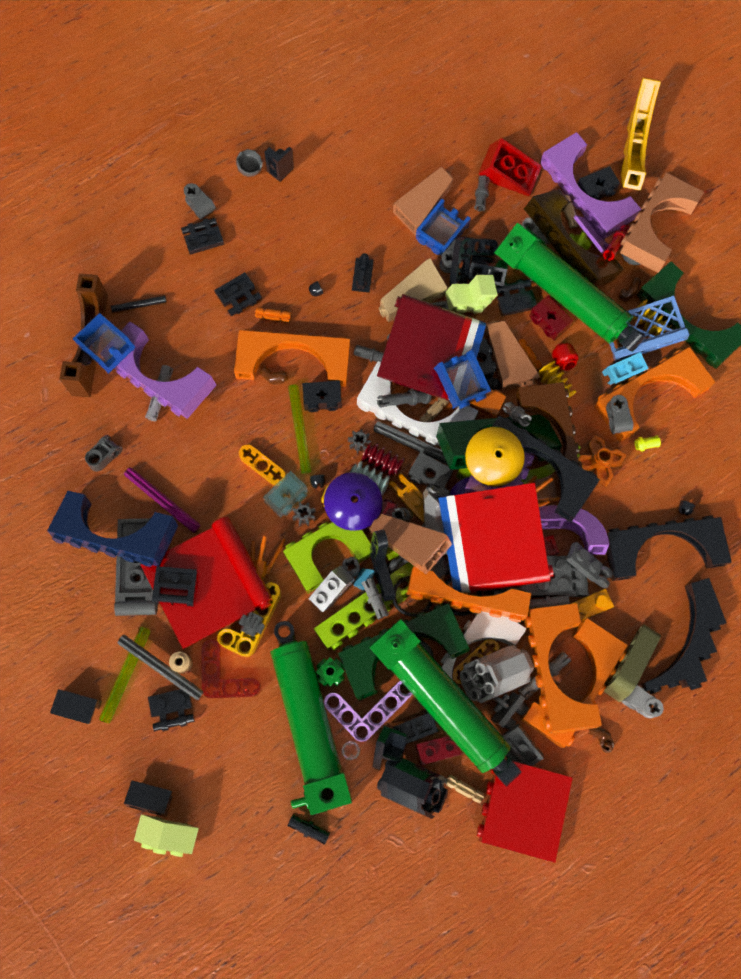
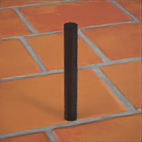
(139, 303)

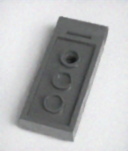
(566, 582)
(130, 595)

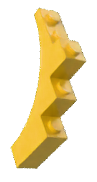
(633, 167)

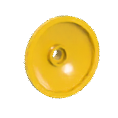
(483, 462)

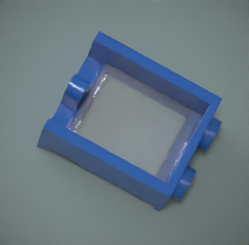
(441, 228)
(104, 343)
(463, 380)

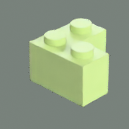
(472, 296)
(165, 835)

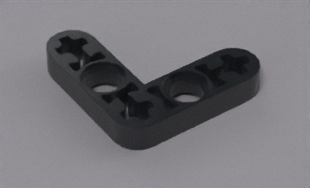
(467, 251)
(378, 553)

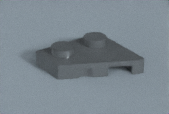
(522, 747)

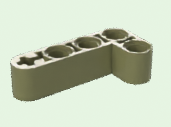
(633, 664)

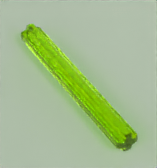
(299, 429)
(123, 678)

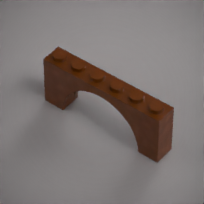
(79, 374)
(552, 404)

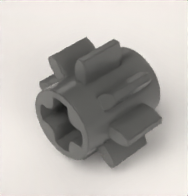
(360, 436)
(301, 509)
(251, 624)

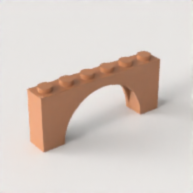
(642, 242)

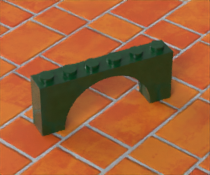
(711, 345)
(455, 436)
(436, 625)

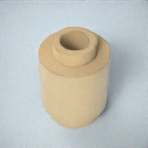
(184, 667)

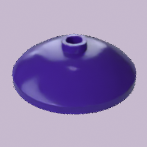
(346, 513)

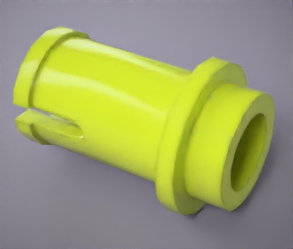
(646, 443)

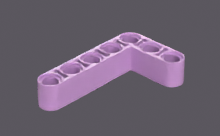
(366, 720)

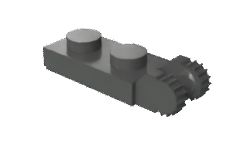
(589, 565)

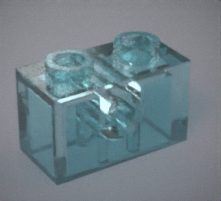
(288, 485)

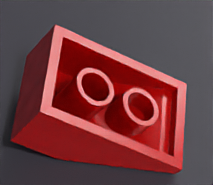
(510, 168)

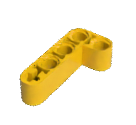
(239, 639)

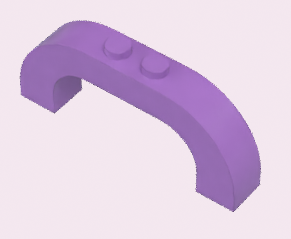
(584, 524)

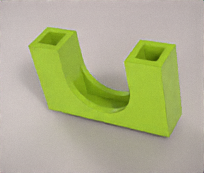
(300, 553)

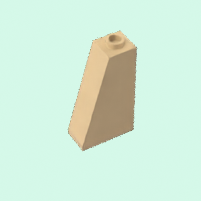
(422, 284)

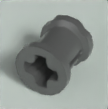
(347, 562)

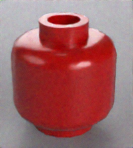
(565, 356)

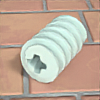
(382, 483)

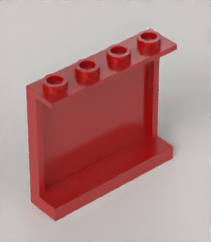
(526, 813)

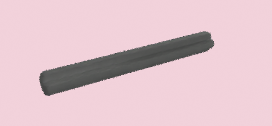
(410, 441)
(160, 667)

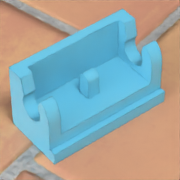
(625, 368)

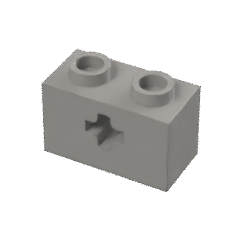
(331, 588)

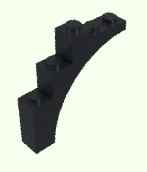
(705, 618)

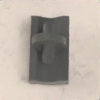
(506, 708)

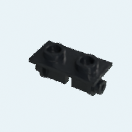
(362, 273)

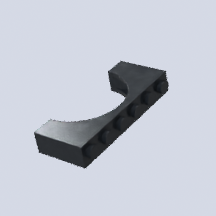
(574, 481)
(704, 535)

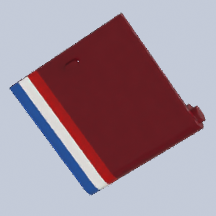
(422, 339)

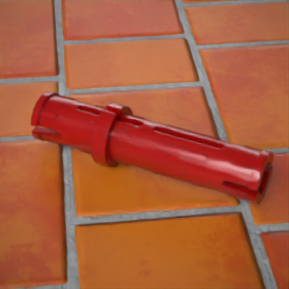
(614, 246)

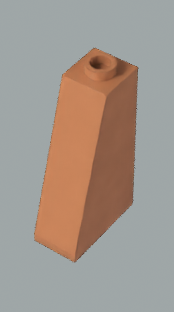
(422, 199)
(511, 361)
(413, 542)

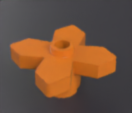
(601, 460)

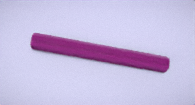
(162, 500)

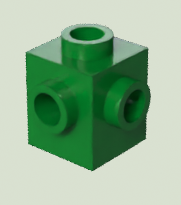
(330, 680)

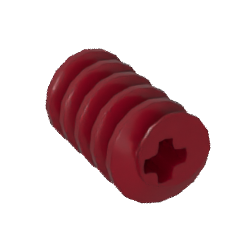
(382, 460)

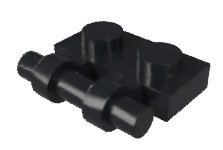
(203, 239)
(236, 289)
(517, 302)
(169, 703)

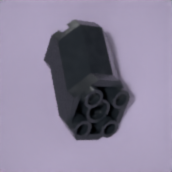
(413, 787)

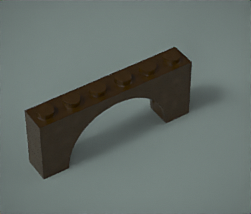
(546, 214)

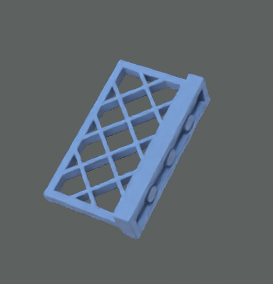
(654, 342)

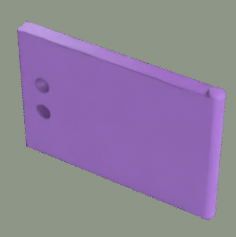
(592, 233)

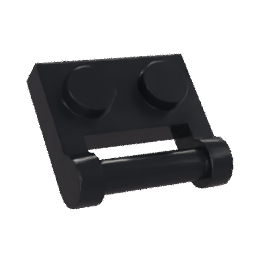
(175, 579)

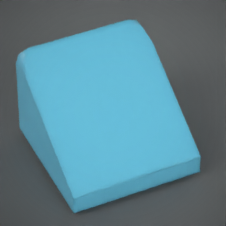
(363, 575)

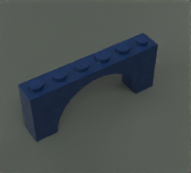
(144, 546)

